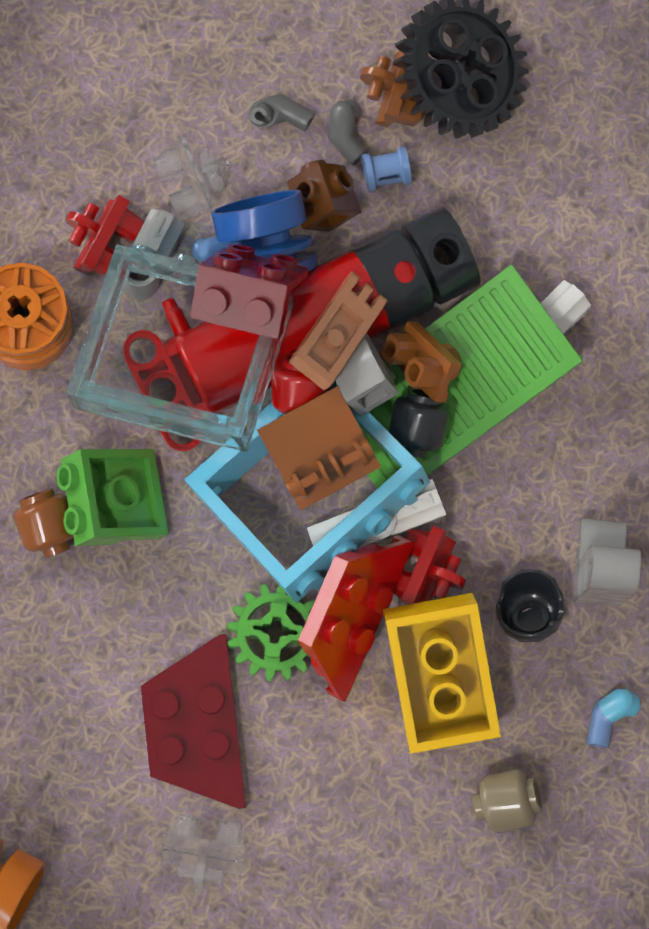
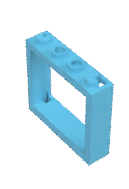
(366, 520)

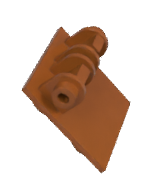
(319, 448)

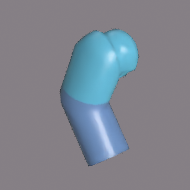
(609, 710)

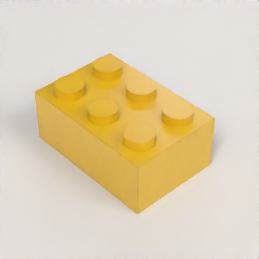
(442, 673)

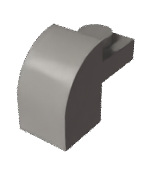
(366, 378)

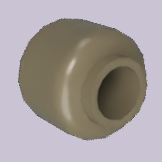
(508, 800)

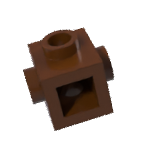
(326, 195)

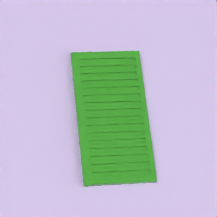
(507, 358)

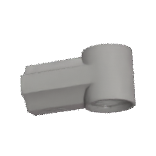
(162, 233)

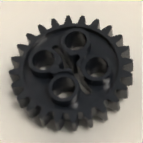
(453, 103)

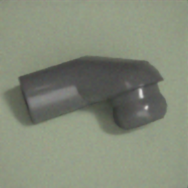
(280, 109)
(341, 129)

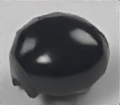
(534, 592)

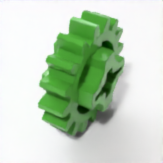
(253, 630)

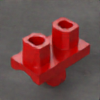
(113, 220)
(434, 569)

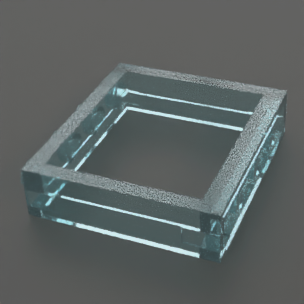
(154, 412)

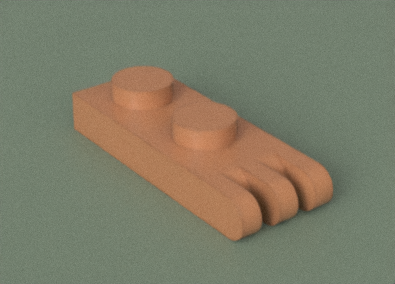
(337, 332)

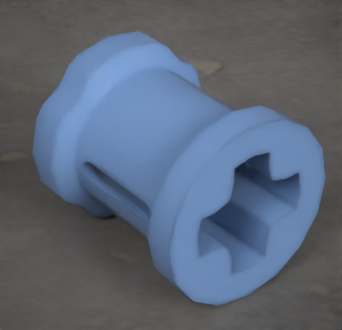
(386, 169)

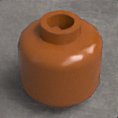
(42, 522)

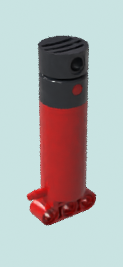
(213, 360)

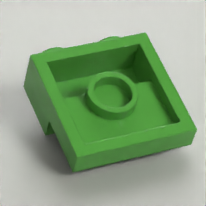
(112, 496)

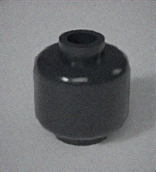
(419, 422)

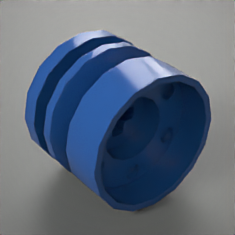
(266, 225)

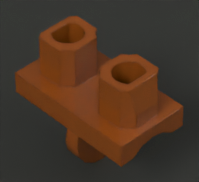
(392, 106)
(423, 360)

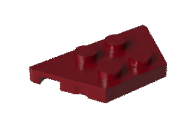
(194, 725)

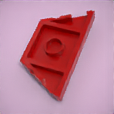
(350, 611)

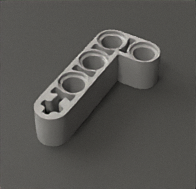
(604, 567)

